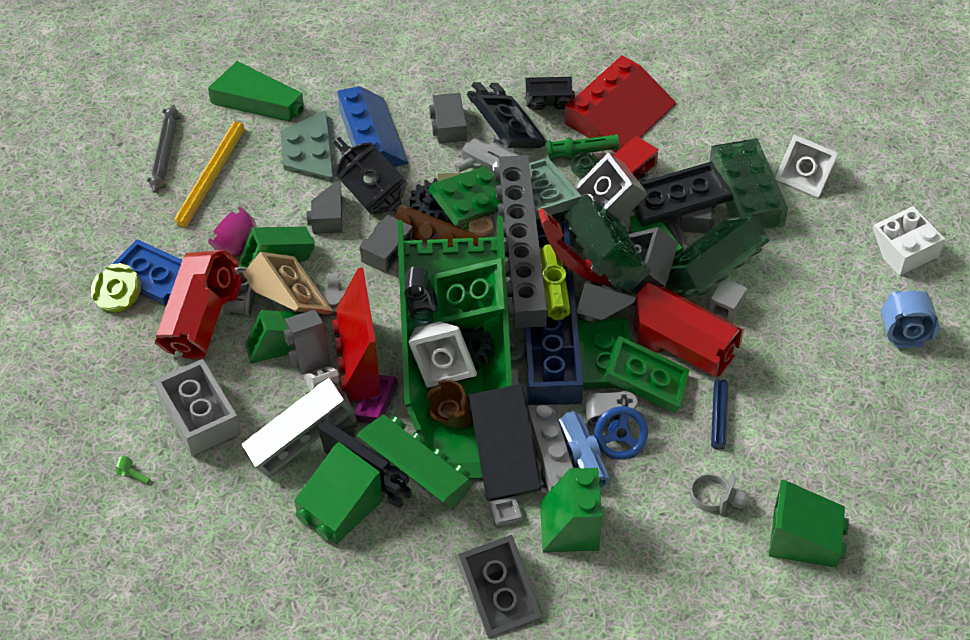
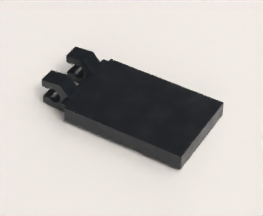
(506, 117)
(389, 475)

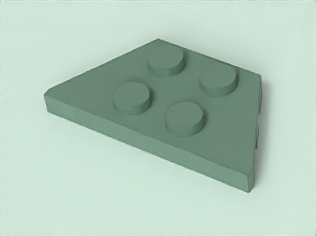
(307, 147)

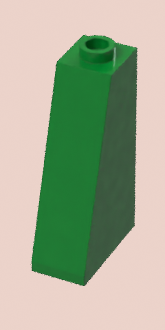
(255, 93)

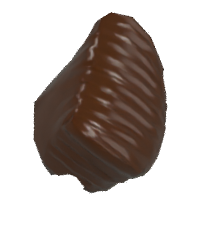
(450, 404)

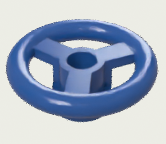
(622, 422)

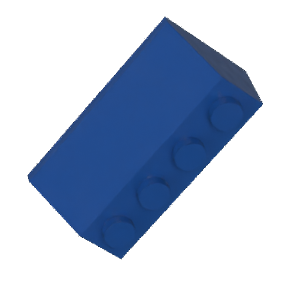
(369, 121)

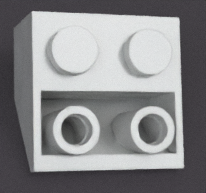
(908, 240)

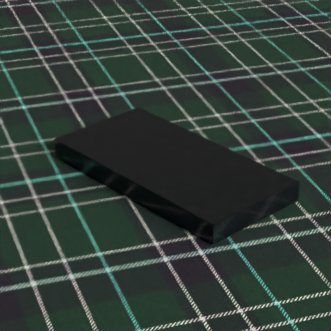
(682, 194)
(505, 442)

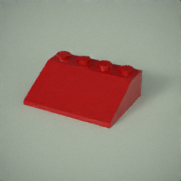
(619, 102)
(357, 341)

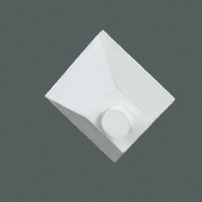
(806, 166)
(441, 353)

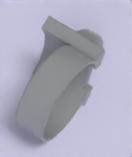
(738, 498)

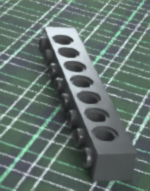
(521, 243)

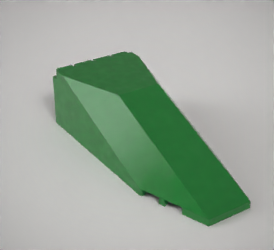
(456, 443)

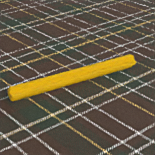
(209, 174)

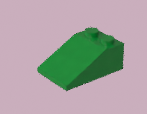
(470, 294)

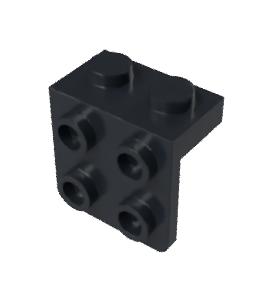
(548, 92)

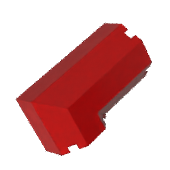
(200, 290)
(684, 329)

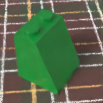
(339, 494)
(572, 513)
(807, 527)

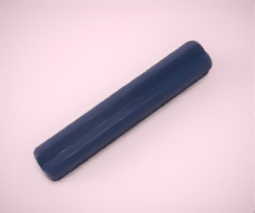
(719, 414)

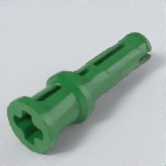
(571, 147)

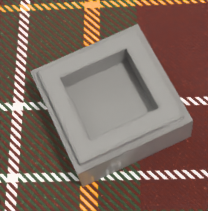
(506, 512)

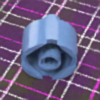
(914, 314)

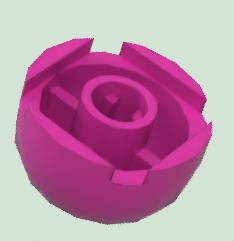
(233, 232)

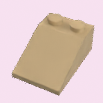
(285, 282)

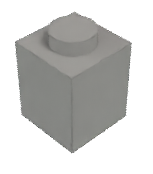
(728, 300)

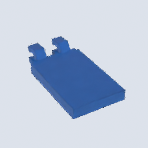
(155, 269)

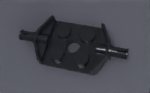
(382, 194)

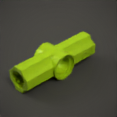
(554, 284)

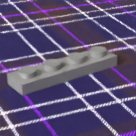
(549, 443)

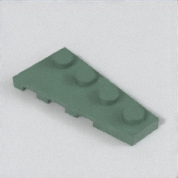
(551, 188)

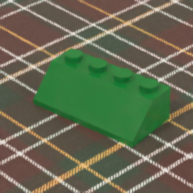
(417, 460)

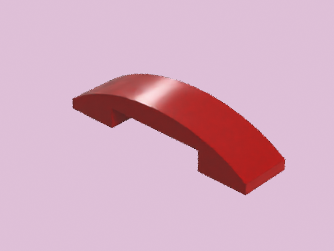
(565, 253)

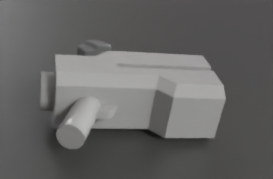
(479, 154)

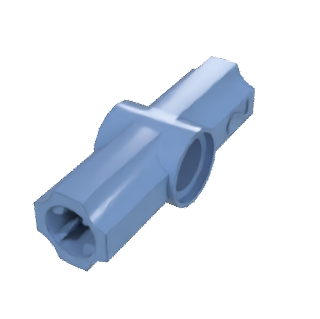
(581, 445)

